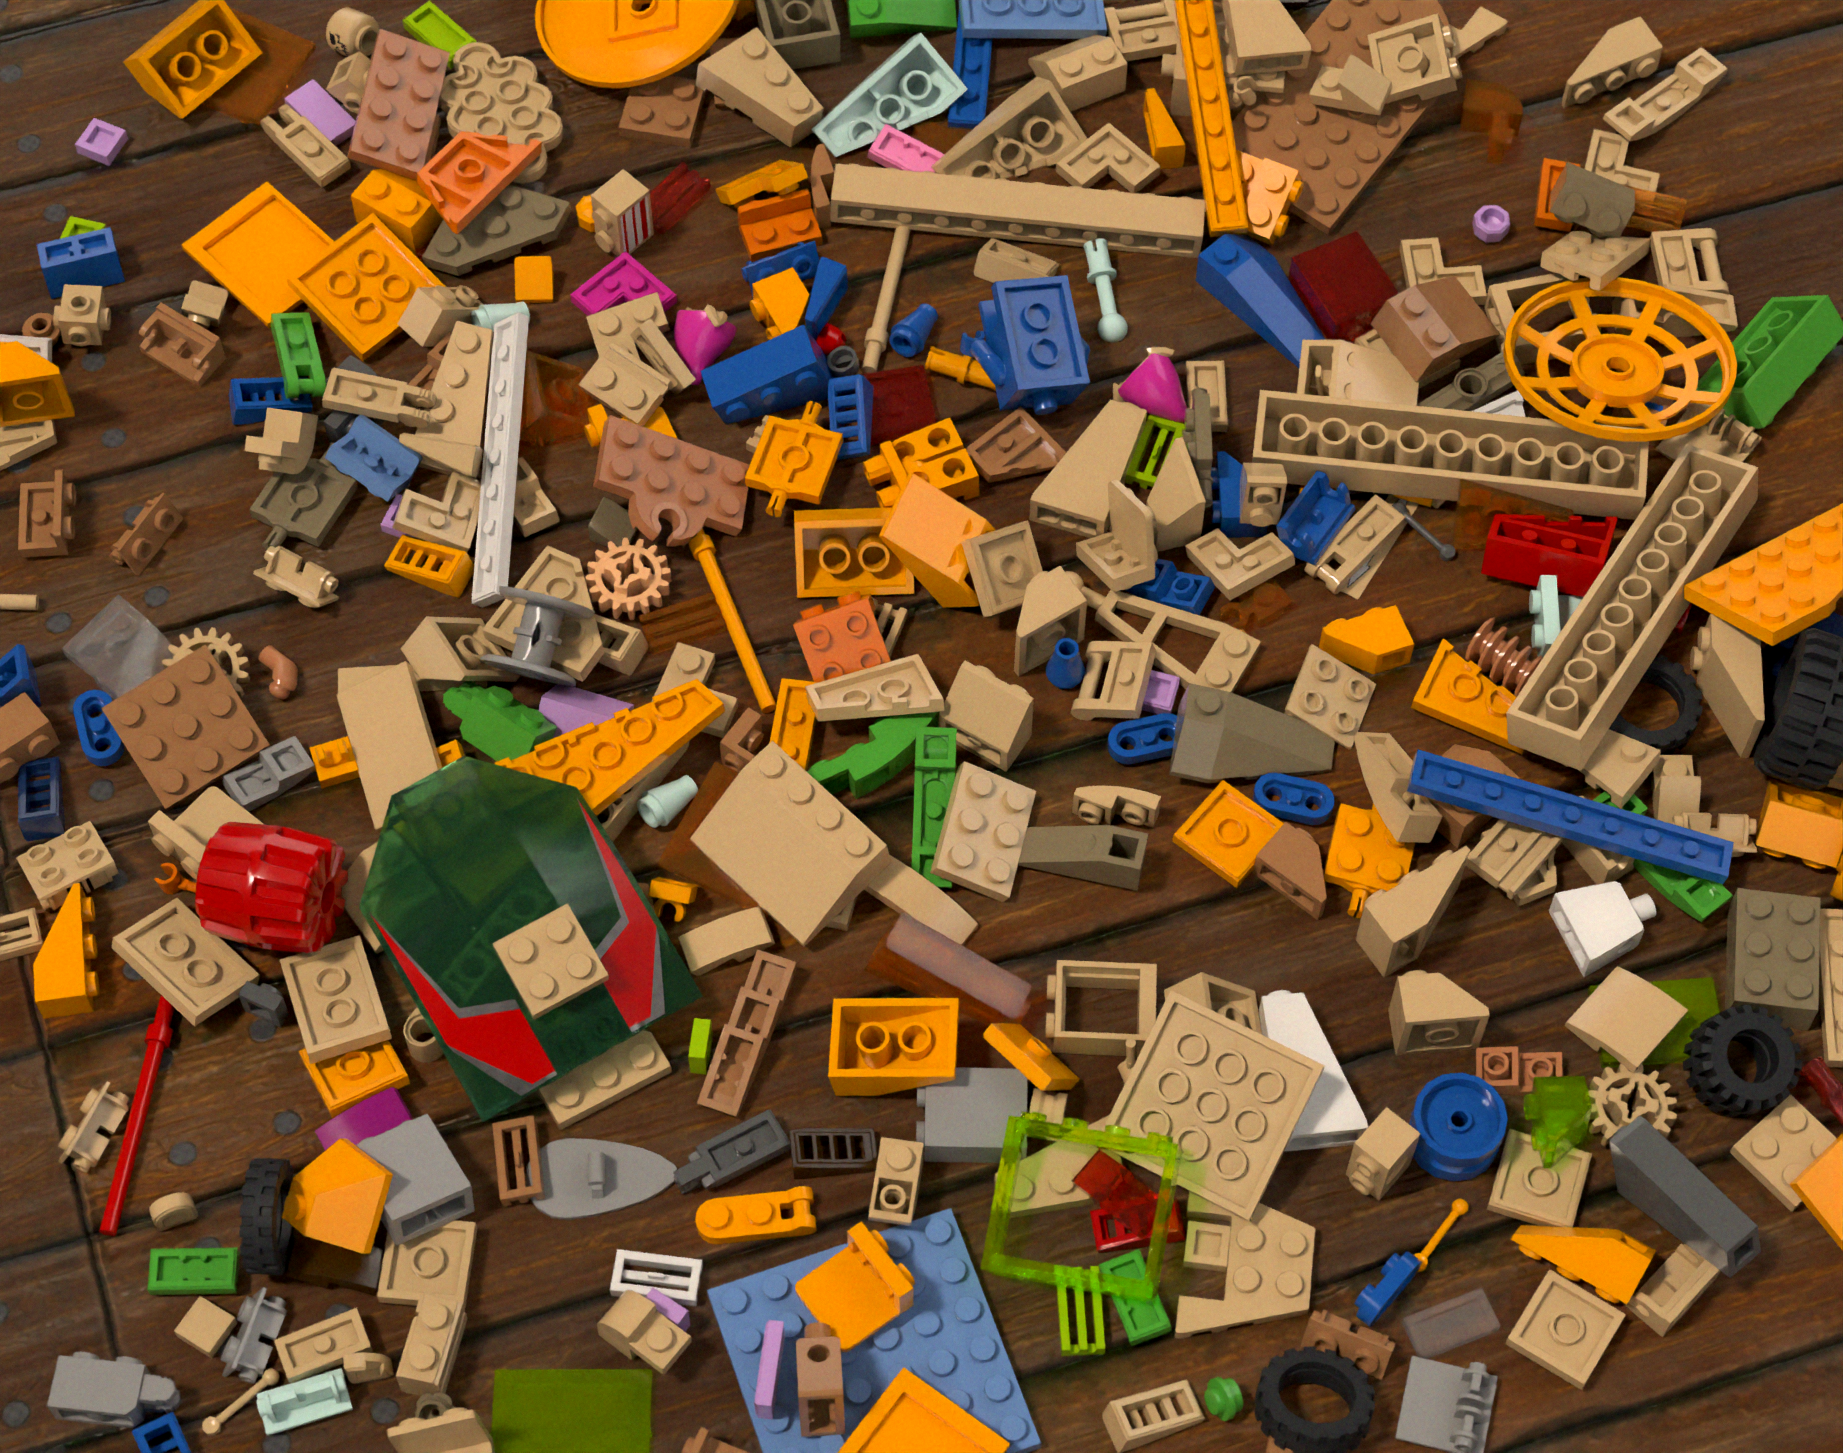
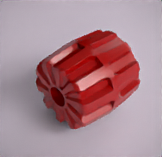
(271, 887)

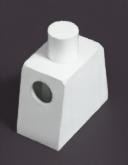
(1600, 923)

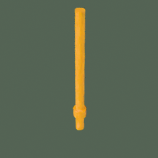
(703, 551)

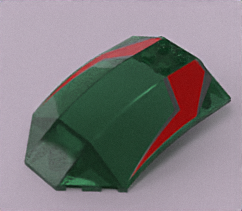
(479, 859)

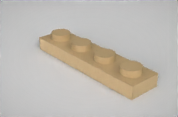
(1831, 985)

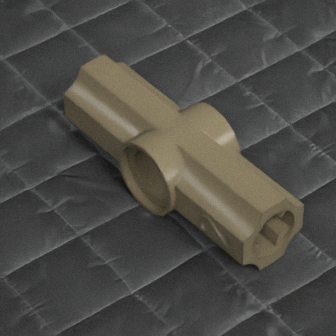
(1484, 381)

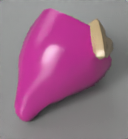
(702, 338)
(1154, 386)

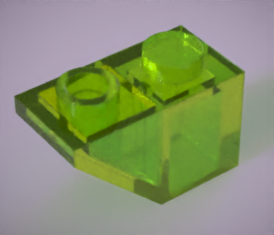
(1559, 1115)

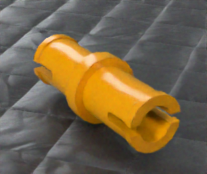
(957, 366)

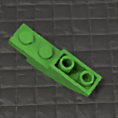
(872, 764)

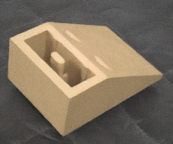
(1354, 372)
(1402, 919)

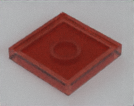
(899, 403)

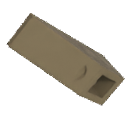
(1087, 852)

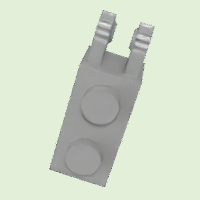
(108, 1391)

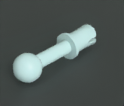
(1111, 326)

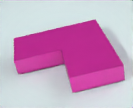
(619, 283)

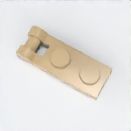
(1357, 543)

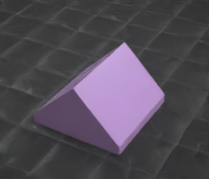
(574, 707)

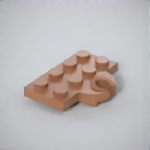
(670, 482)

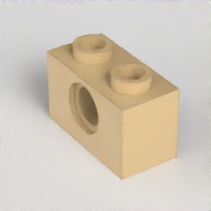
(1382, 1154)

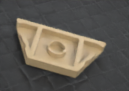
(1594, 257)

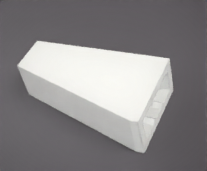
(1332, 1111)

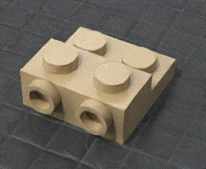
(1416, 58)

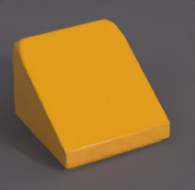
(534, 279)

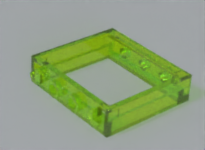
(1077, 1133)

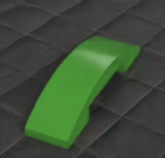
(932, 790)
(1689, 893)

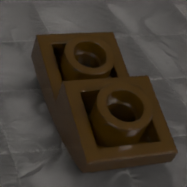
(326, 1263)

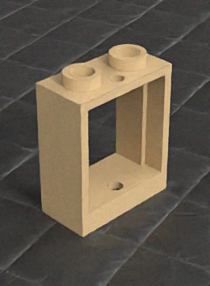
(1514, 293)
(1100, 975)

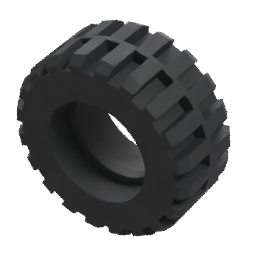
(1805, 714)

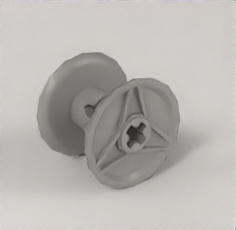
(537, 635)

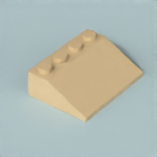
(790, 844)

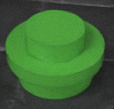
(1223, 1398)

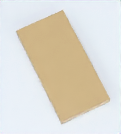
(388, 735)

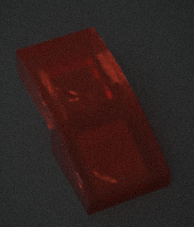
(1118, 1193)

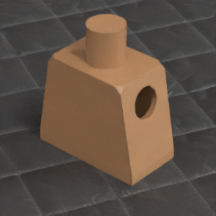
(820, 1382)

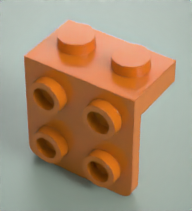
(841, 637)

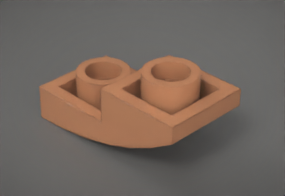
(1514, 1071)

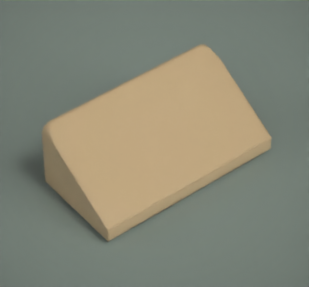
(1007, 262)

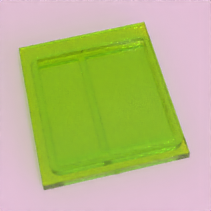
(572, 1410)

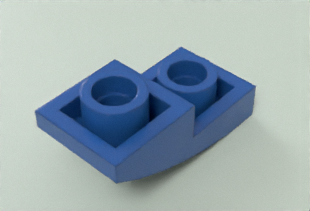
(1175, 588)

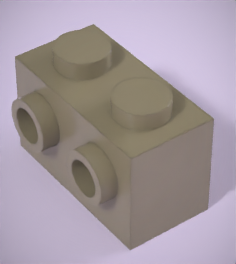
(1592, 201)

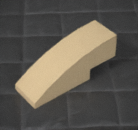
(1717, 304)
(1387, 776)

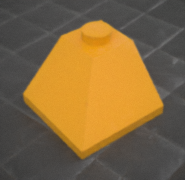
(339, 1197)

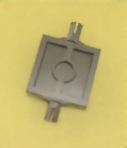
(1199, 440)
(304, 502)

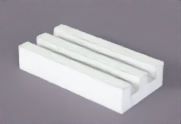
(643, 1259)

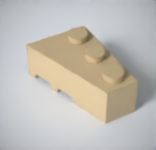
(763, 86)

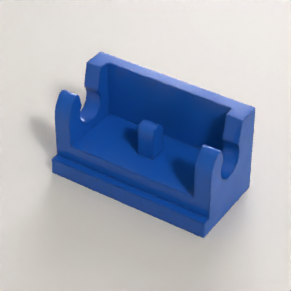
(80, 260)
(1315, 518)

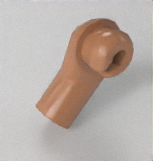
(284, 672)

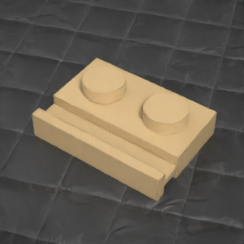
(626, 385)
(1511, 855)

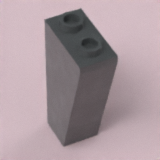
(1681, 1197)

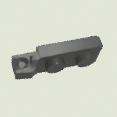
(733, 1153)

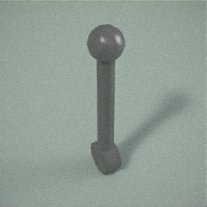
(1446, 551)

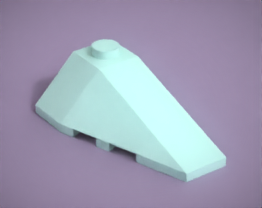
(899, 93)

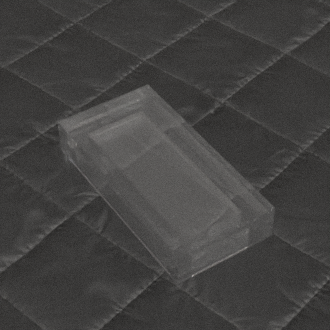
(1451, 1324)

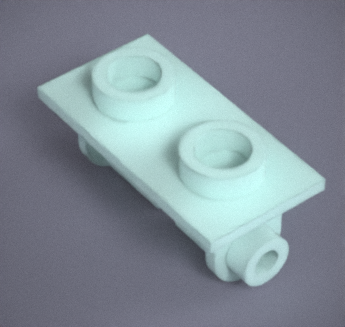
(303, 1401)

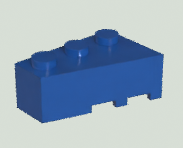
(769, 377)

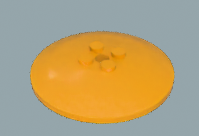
(623, 48)

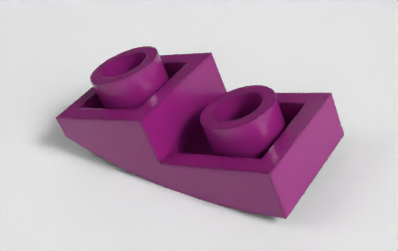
(366, 1119)

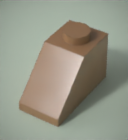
(1294, 868)

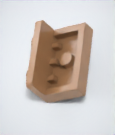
(45, 517)

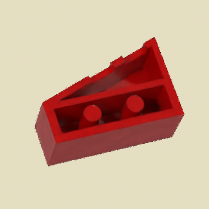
(1528, 546)

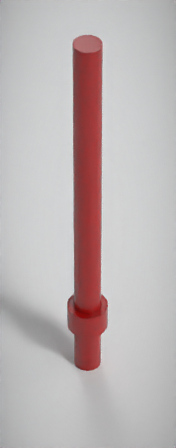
(157, 1039)

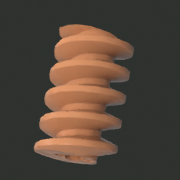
(1501, 657)

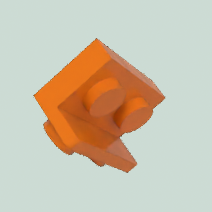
(778, 224)

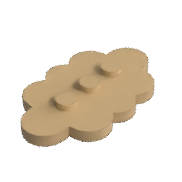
(501, 99)

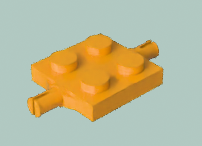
(794, 459)
(1364, 855)

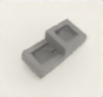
(273, 774)

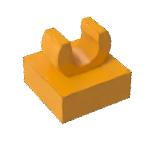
(334, 762)
(672, 892)

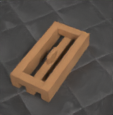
(522, 1192)

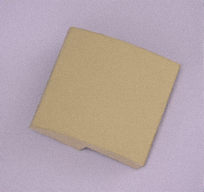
(1626, 1018)

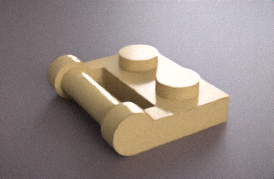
(1144, 37)
(1676, 260)
(1124, 681)

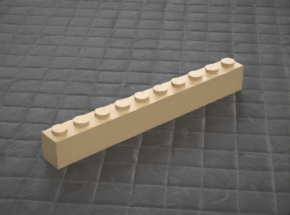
(1017, 210)

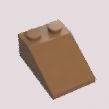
(1433, 326)

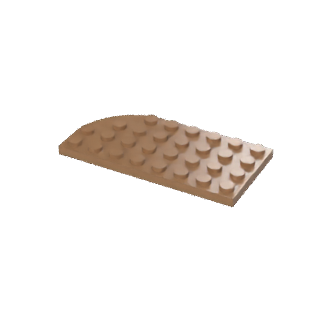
(1333, 146)

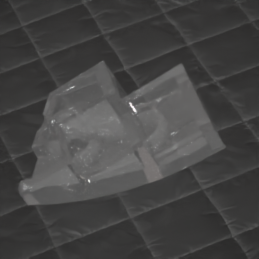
(119, 648)

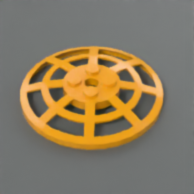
(1637, 362)

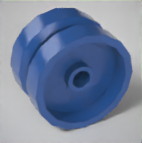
(1458, 1125)

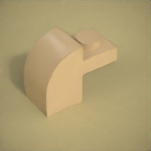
(285, 441)
(641, 1330)

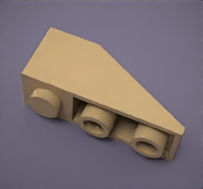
(1619, 57)

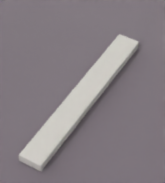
(500, 459)

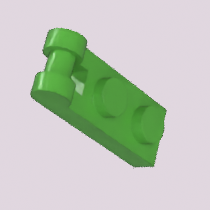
(298, 354)

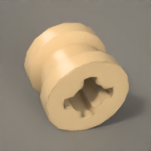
(1049, 1105)

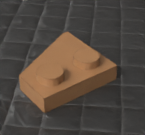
(1014, 449)

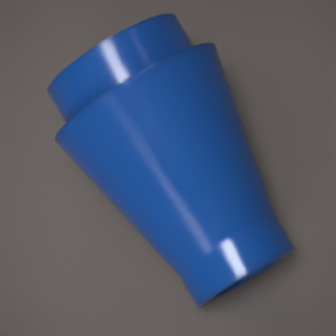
(912, 332)
(1065, 665)

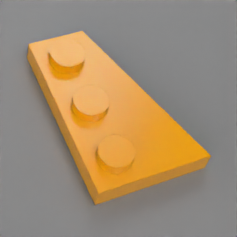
(1464, 697)

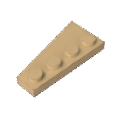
(460, 392)

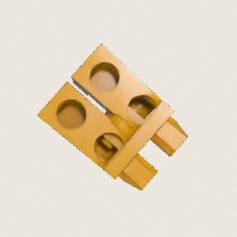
(929, 453)

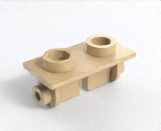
(312, 586)
(1729, 827)
(83, 1141)

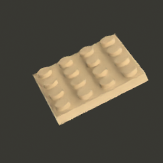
(1221, 1098)

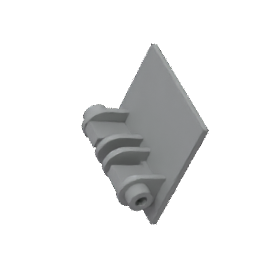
(1446, 1406)

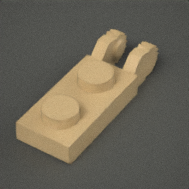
(307, 146)
(377, 397)

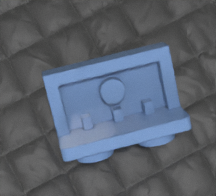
(374, 458)

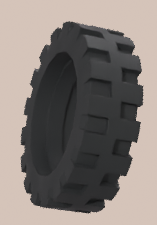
(1688, 699)
(263, 1230)
(1322, 1369)

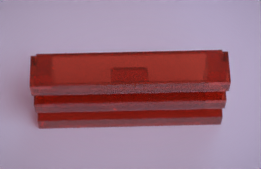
(669, 191)

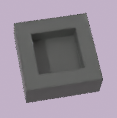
(264, 1003)

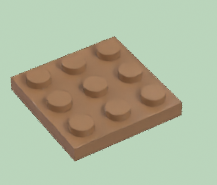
(186, 727)

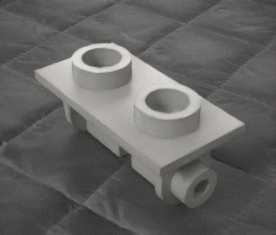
(257, 1319)

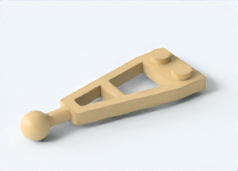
(1224, 662)

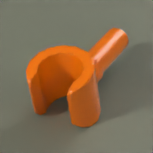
(176, 881)

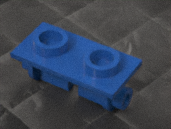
(801, 257)

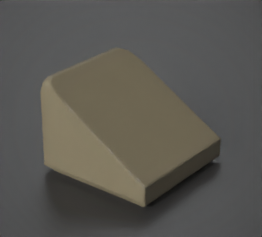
(610, 524)

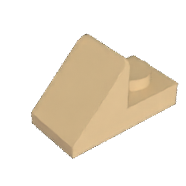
(1351, 88)
(1674, 787)

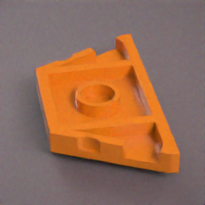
(472, 174)

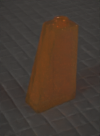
(941, 968)

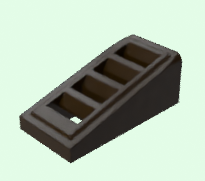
(821, 1167)

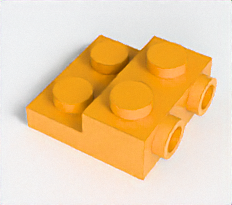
(1267, 195)

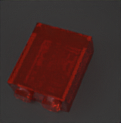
(1341, 286)

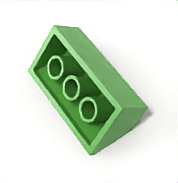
(1777, 356)

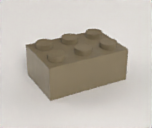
(1774, 955)

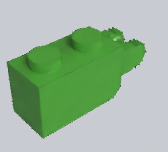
(497, 721)

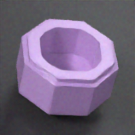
(1491, 223)

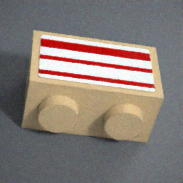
(622, 214)

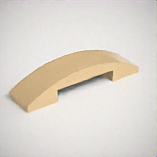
(1668, 99)
(919, 898)

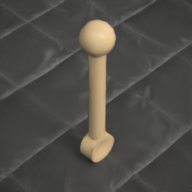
(212, 1425)

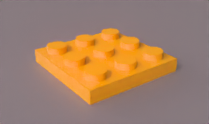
(362, 285)

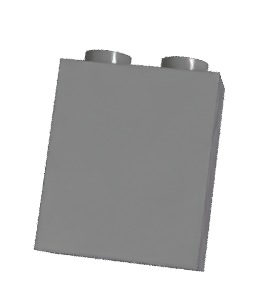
(970, 1114)
(426, 1179)

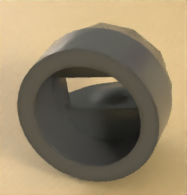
(843, 362)

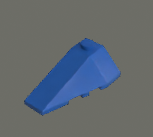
(1257, 292)

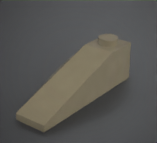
(1235, 737)

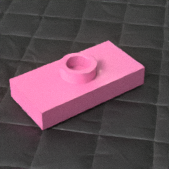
(902, 152)

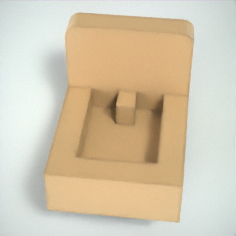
(204, 304)

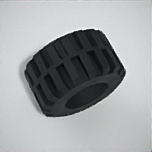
(1768, 1045)

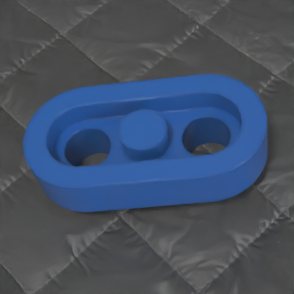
(98, 730)
(1144, 737)
(1294, 796)
(1376, 1300)

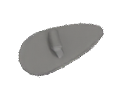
(598, 1177)

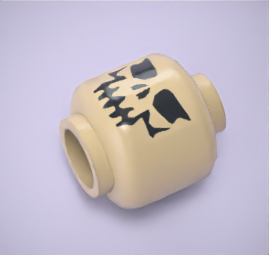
(351, 32)

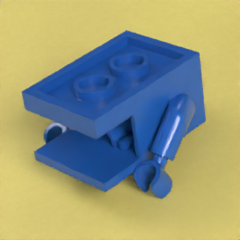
(1031, 344)

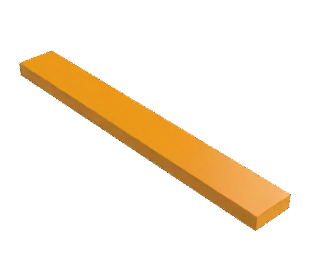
(1211, 117)

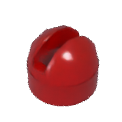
(830, 338)

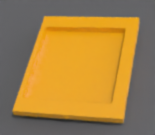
(257, 248)
(920, 1420)

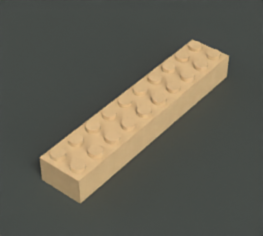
(1431, 448)
(1631, 607)

